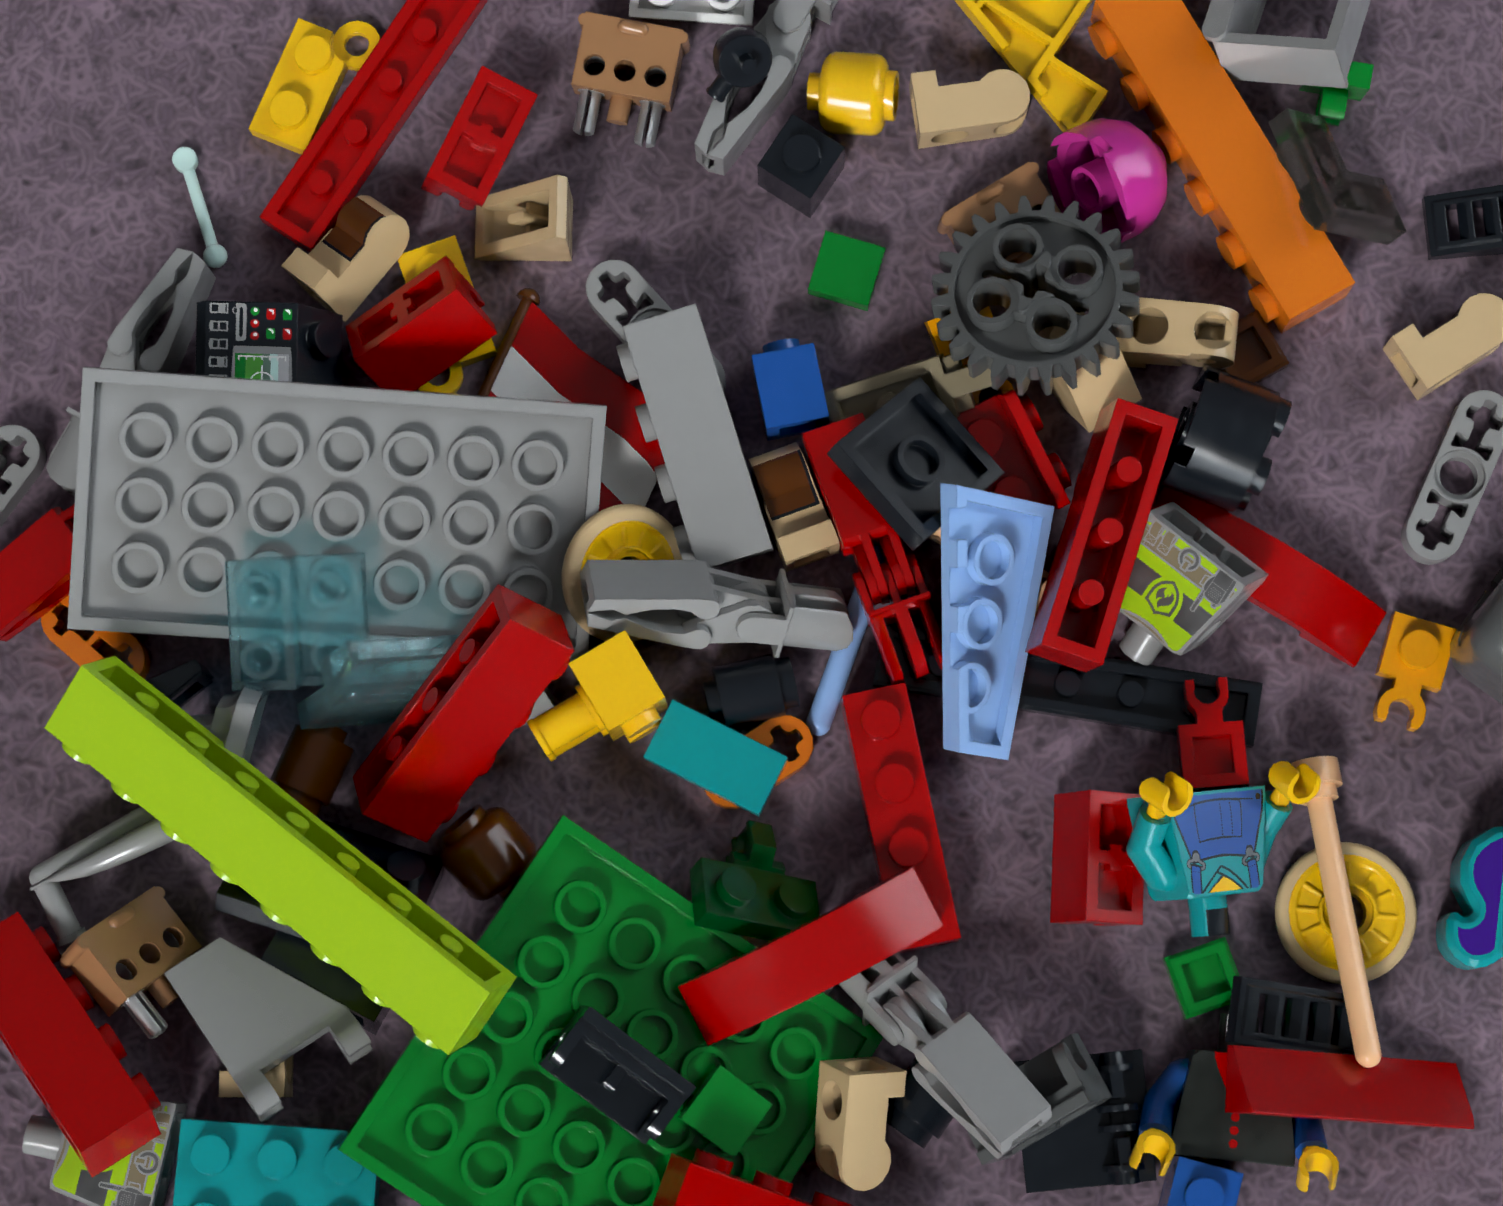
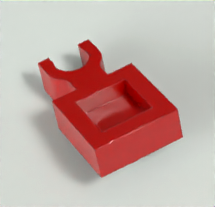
(1211, 750)

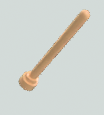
(1341, 911)

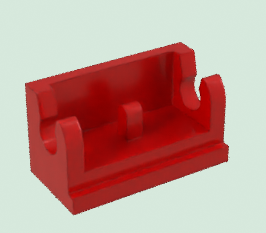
(479, 139)
(420, 329)
(1090, 862)

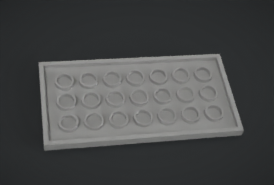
(235, 468)

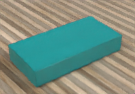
(715, 758)

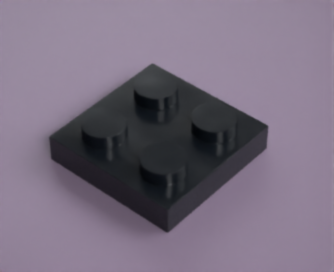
(905, 455)

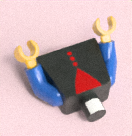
(1188, 1118)

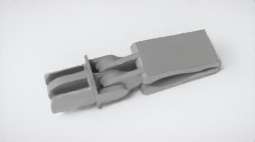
(788, 32)
(178, 285)
(700, 605)
(957, 1063)

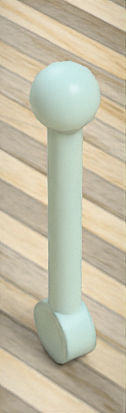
(186, 162)

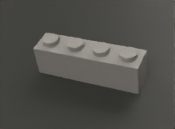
(696, 438)

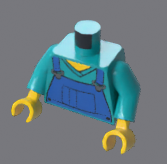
(1211, 840)

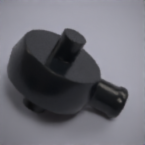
(740, 59)

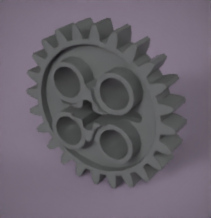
(1036, 295)

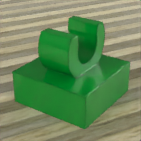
(1333, 101)

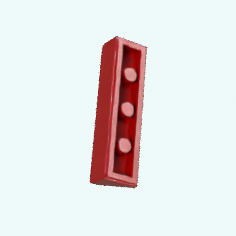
(1343, 1090)

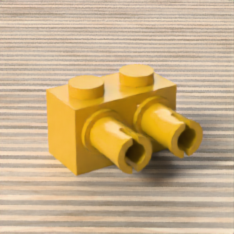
(612, 698)

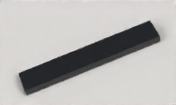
(1111, 694)

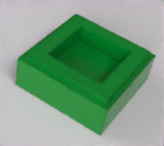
(846, 270)
(1202, 977)
(725, 1111)

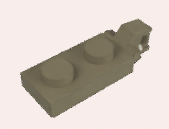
(943, 376)

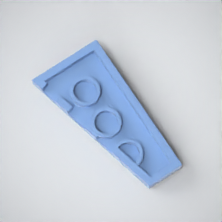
(989, 602)

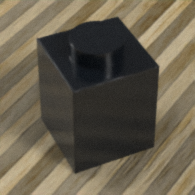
(801, 165)

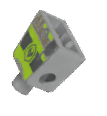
(1182, 585)
(132, 1181)

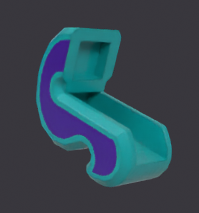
(1477, 884)

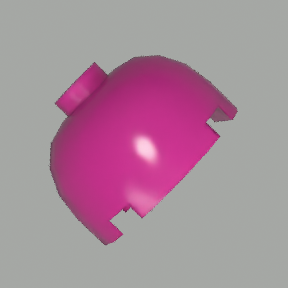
(1112, 172)

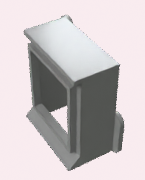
(1283, 58)

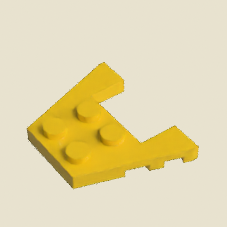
(1028, 40)

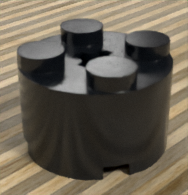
(1223, 440)

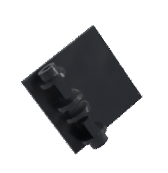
(1098, 1143)

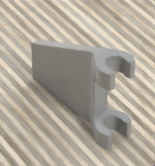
(259, 1017)

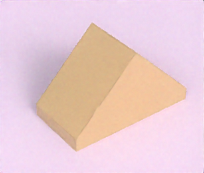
(526, 223)

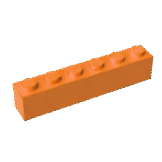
(1223, 156)

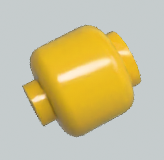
(854, 93)

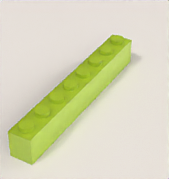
(280, 854)

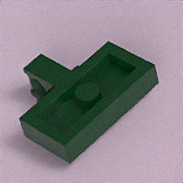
(750, 889)

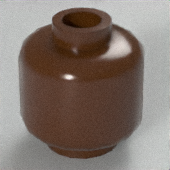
(486, 852)

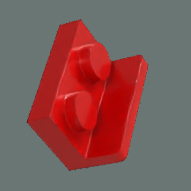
(1007, 432)

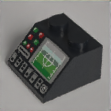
(268, 341)

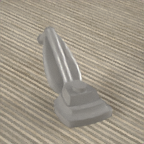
(138, 832)

